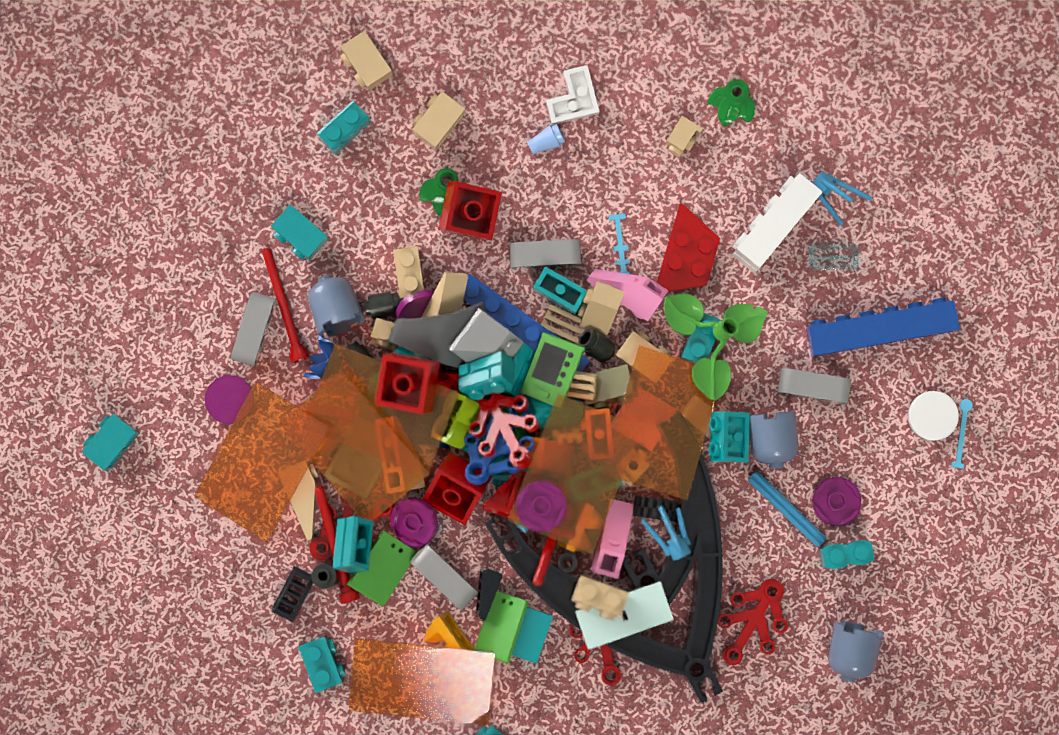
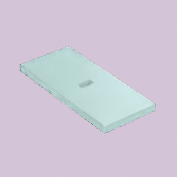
(643, 608)

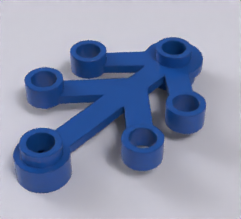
(502, 448)

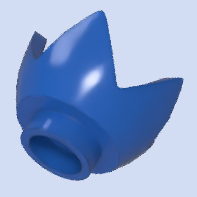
(320, 360)

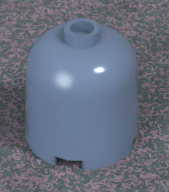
(334, 306)
(774, 439)
(854, 650)

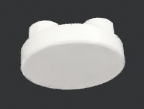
(933, 415)

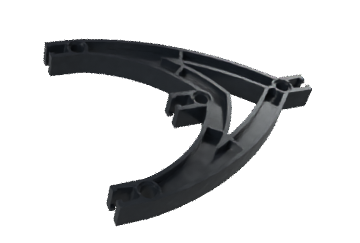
(704, 534)

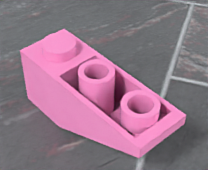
(641, 293)
(613, 540)

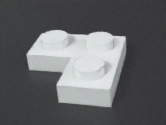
(580, 100)

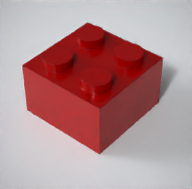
(470, 210)
(407, 383)
(452, 492)

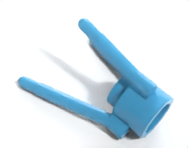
(827, 184)
(677, 545)

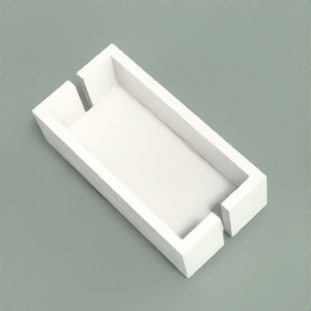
(780, 218)

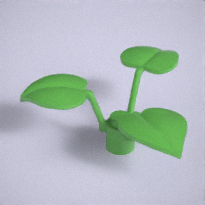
(739, 321)

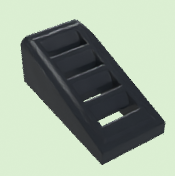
(488, 585)
(291, 616)

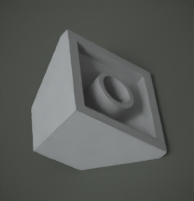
(483, 338)

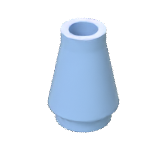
(547, 139)

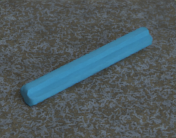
(787, 509)

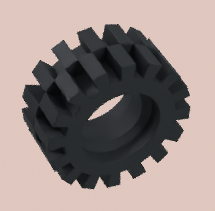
(649, 508)

